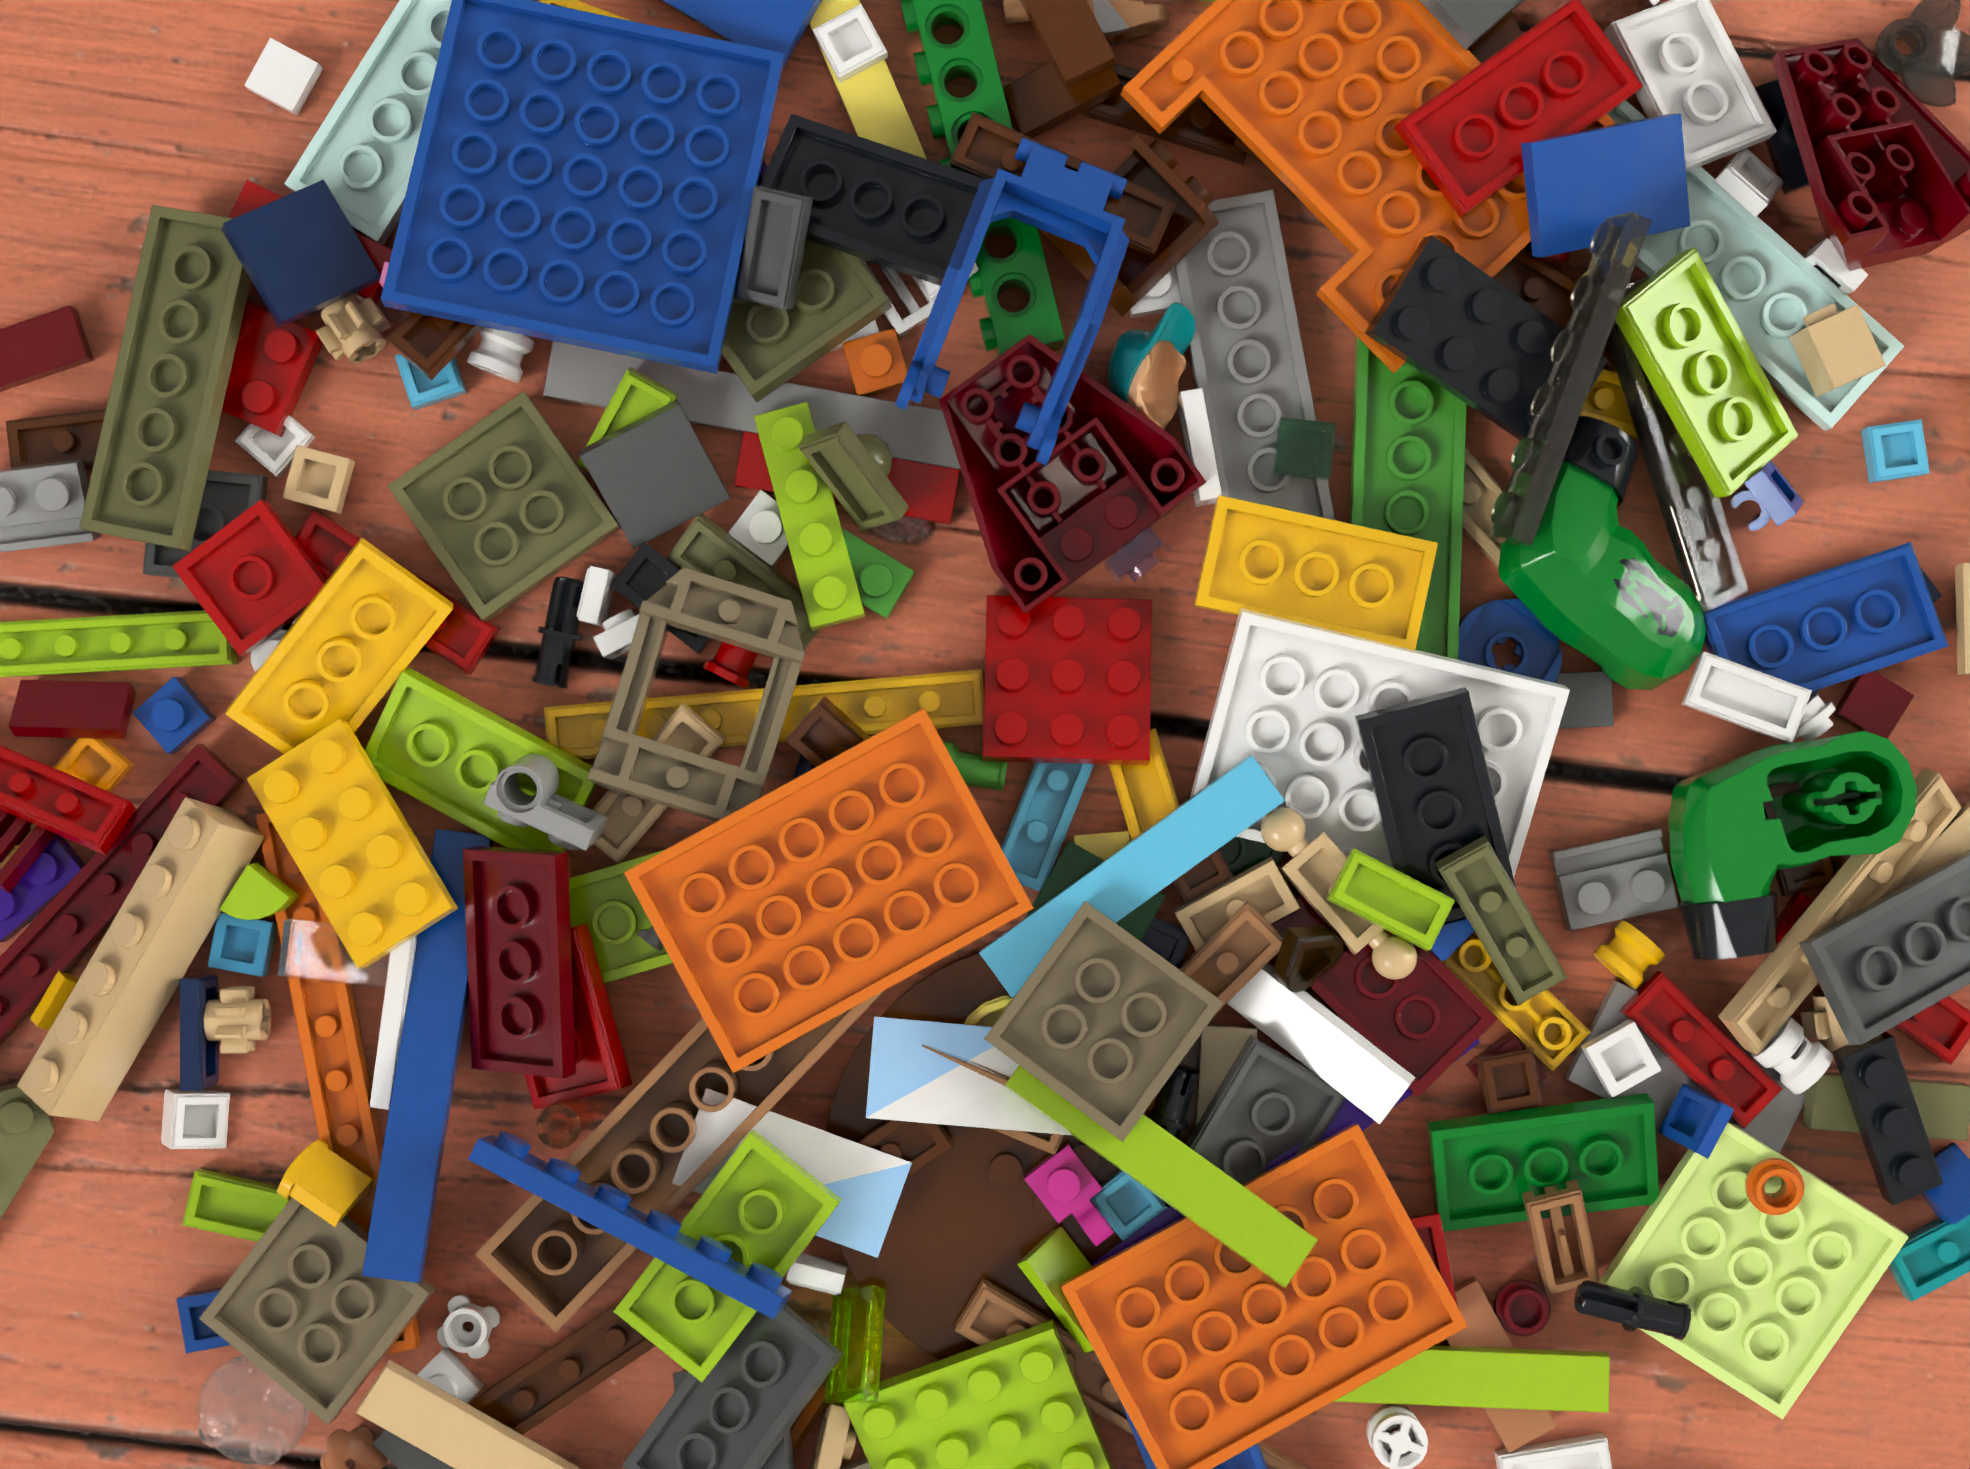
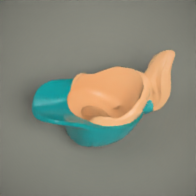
(1149, 364)

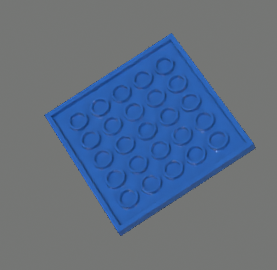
(584, 180)

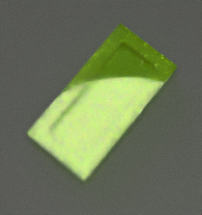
(858, 1334)

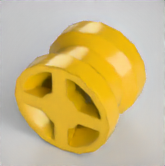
(1629, 954)

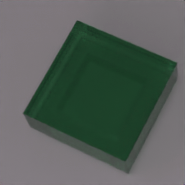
(1304, 448)

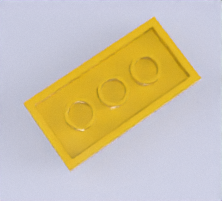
(1315, 572)
(341, 650)
(352, 843)

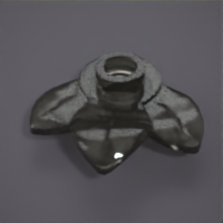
(1936, 51)

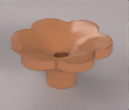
(352, 1451)

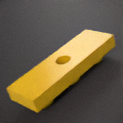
(1537, 1023)

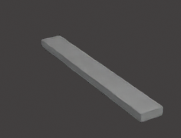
(724, 402)

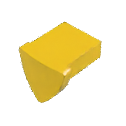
(324, 1182)

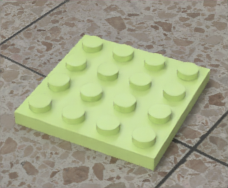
(1759, 1285)

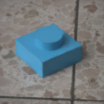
(243, 945)

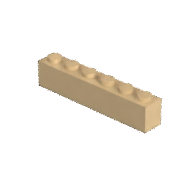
(140, 961)

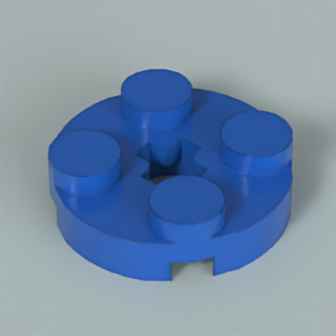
(1509, 620)

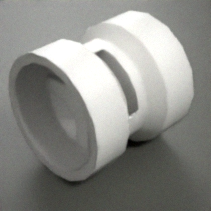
(1795, 1057)

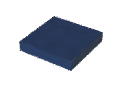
(301, 253)

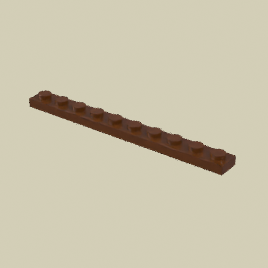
(611, 1343)

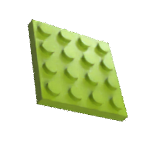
(985, 1409)

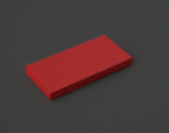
(1533, 89)

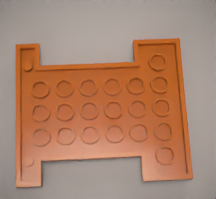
(1319, 105)

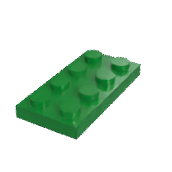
(1493, 1158)

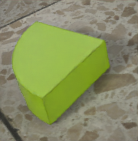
(257, 895)

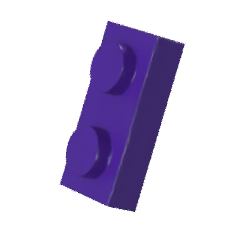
(38, 886)

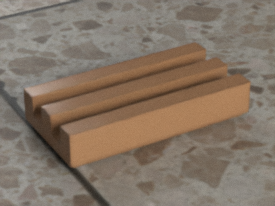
(1552, 1201)

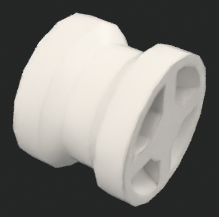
(501, 353)
(1405, 1445)

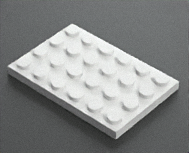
(1294, 705)

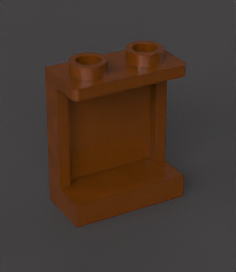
(1190, 223)

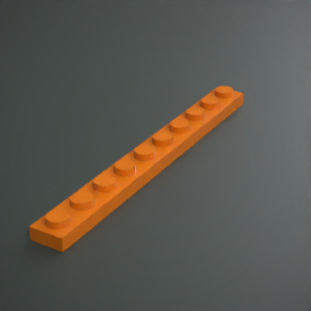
(332, 1053)

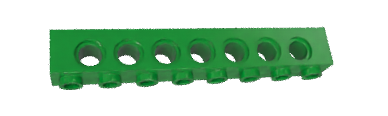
(975, 59)

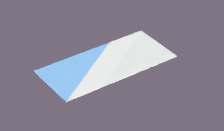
(928, 1088)
(856, 1173)

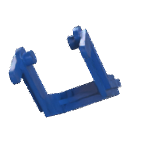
(1060, 204)

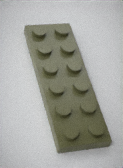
(168, 382)

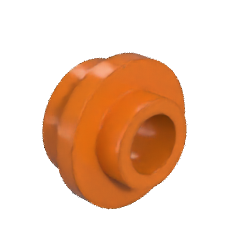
(1786, 1197)

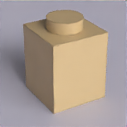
(1836, 348)

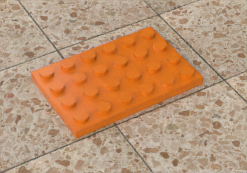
(828, 890)
(1226, 1355)

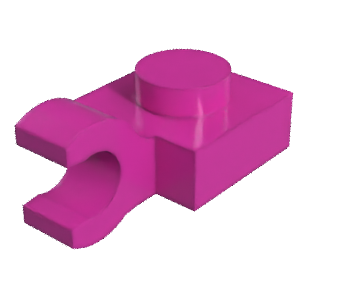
(1066, 1188)

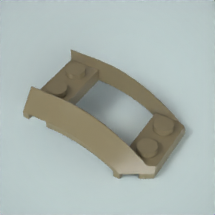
(673, 774)

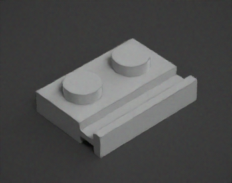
(43, 505)
(1613, 879)

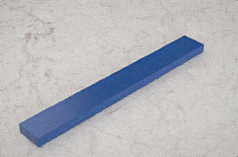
(423, 1081)

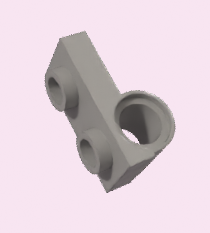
(564, 820)

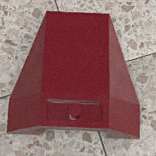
(1873, 155)
(1097, 493)

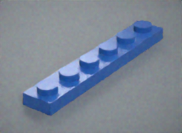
(652, 1233)

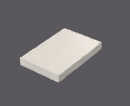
(1695, 72)

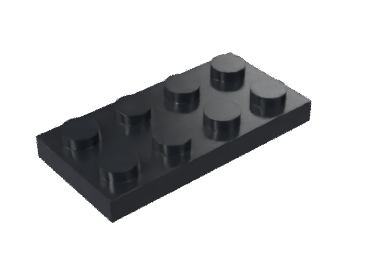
(874, 198)
(1469, 335)
(1431, 784)

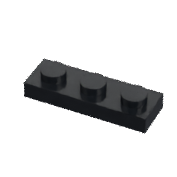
(1888, 1118)

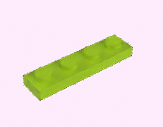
(809, 520)

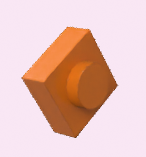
(876, 362)

